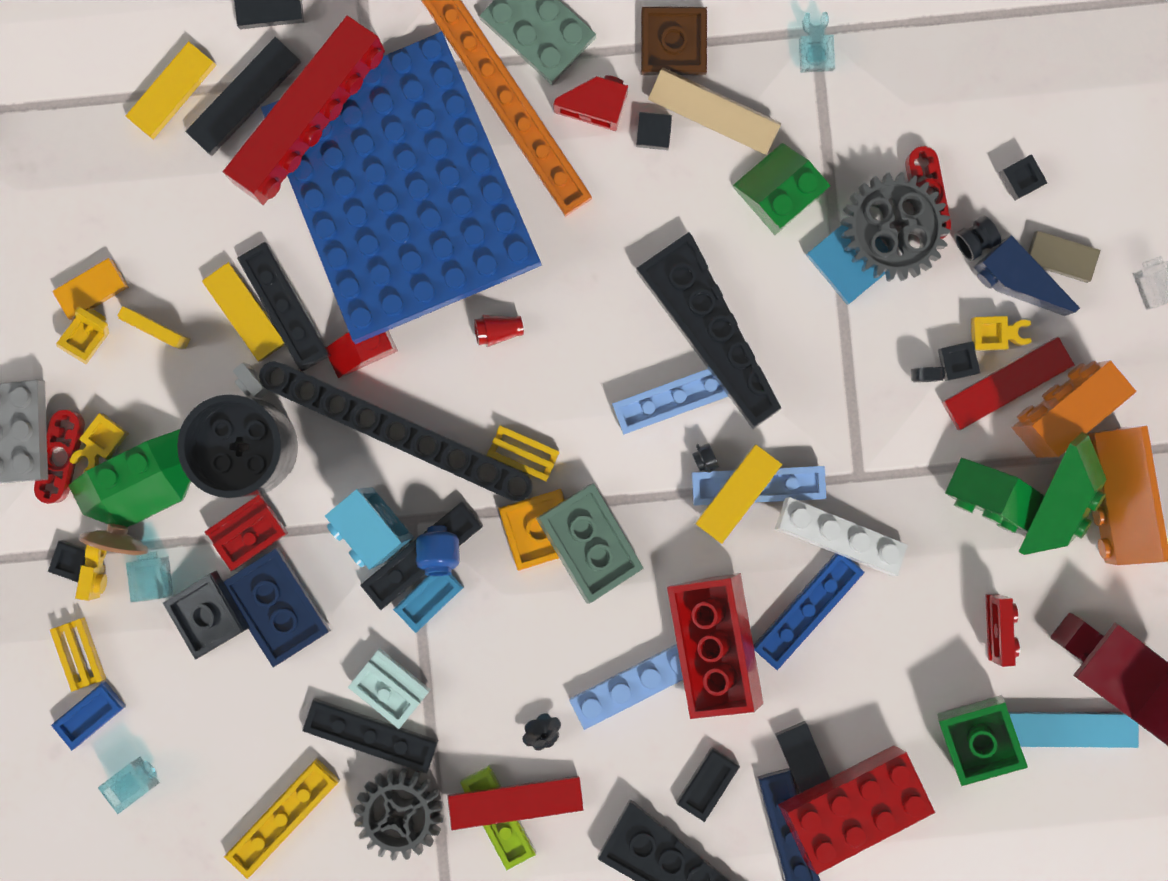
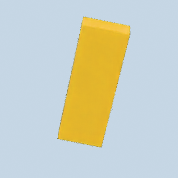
(170, 90)
(244, 312)
(738, 494)

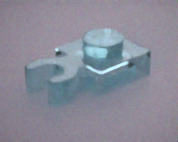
(816, 49)

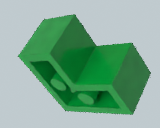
(998, 494)

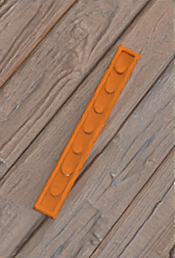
(509, 104)

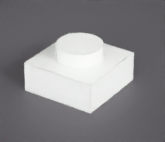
(249, 381)

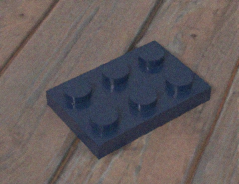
(276, 607)

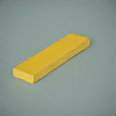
(282, 818)

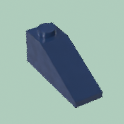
(1017, 274)

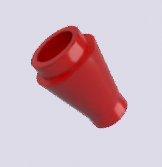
(496, 329)

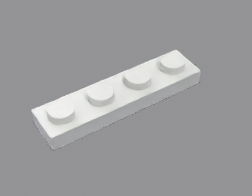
(841, 536)

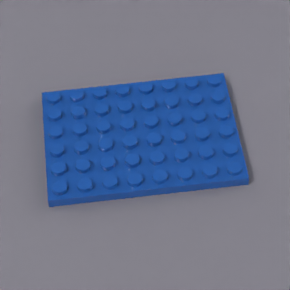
(409, 195)

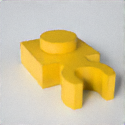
(994, 333)
(101, 439)
(92, 578)

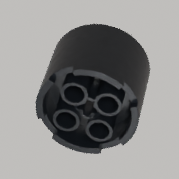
(211, 441)

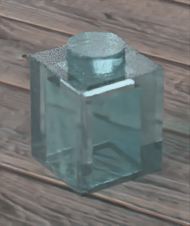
(149, 577)
(129, 784)

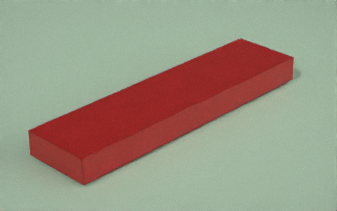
(1008, 383)
(515, 802)

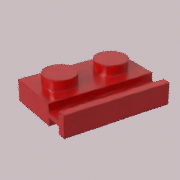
(246, 532)
(1000, 618)

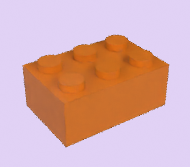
(1072, 408)

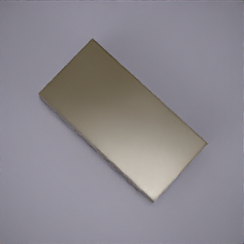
(1064, 256)

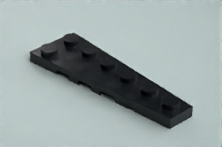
(697, 307)
(651, 852)

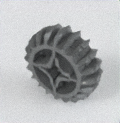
(404, 826)

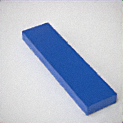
(807, 610)

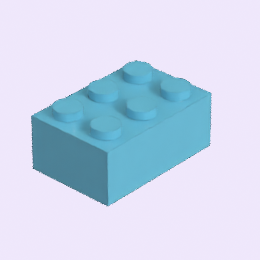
(368, 527)

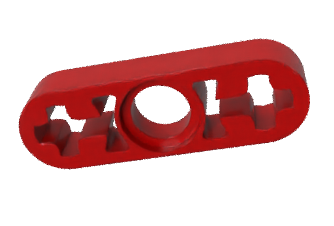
(932, 168)
(56, 430)

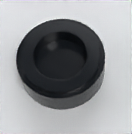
(927, 374)

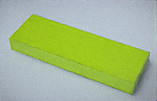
(509, 837)

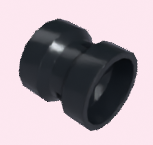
(977, 238)

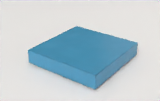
(838, 268)

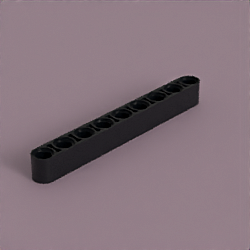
(380, 429)

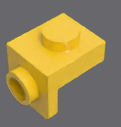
(84, 334)

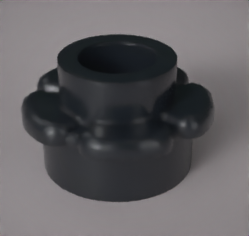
(705, 458)

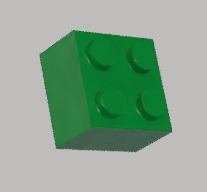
(982, 740)

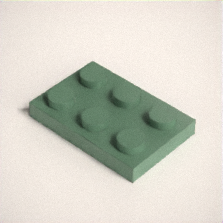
(540, 33)
(590, 543)

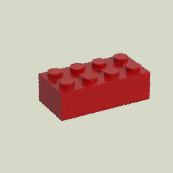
(856, 809)

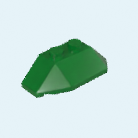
(133, 483)
(1068, 499)

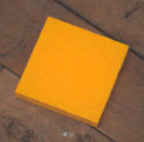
(525, 534)

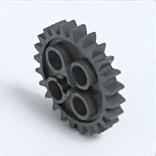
(924, 224)

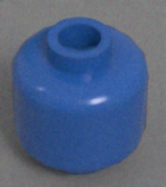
(437, 551)

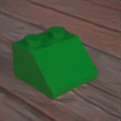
(781, 187)

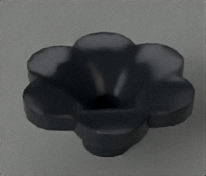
(542, 732)

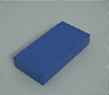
(88, 715)

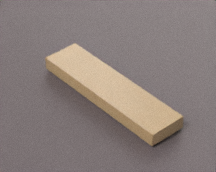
(714, 111)

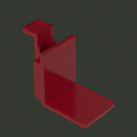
(1120, 671)

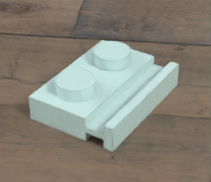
(389, 688)

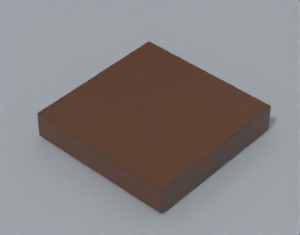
(674, 40)

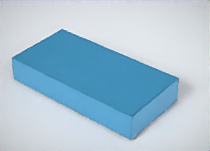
(427, 600)

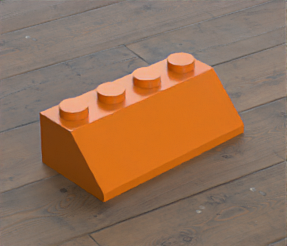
(1131, 511)

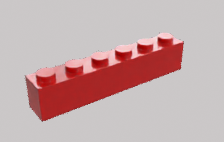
(305, 110)

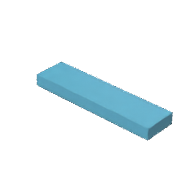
(1075, 729)

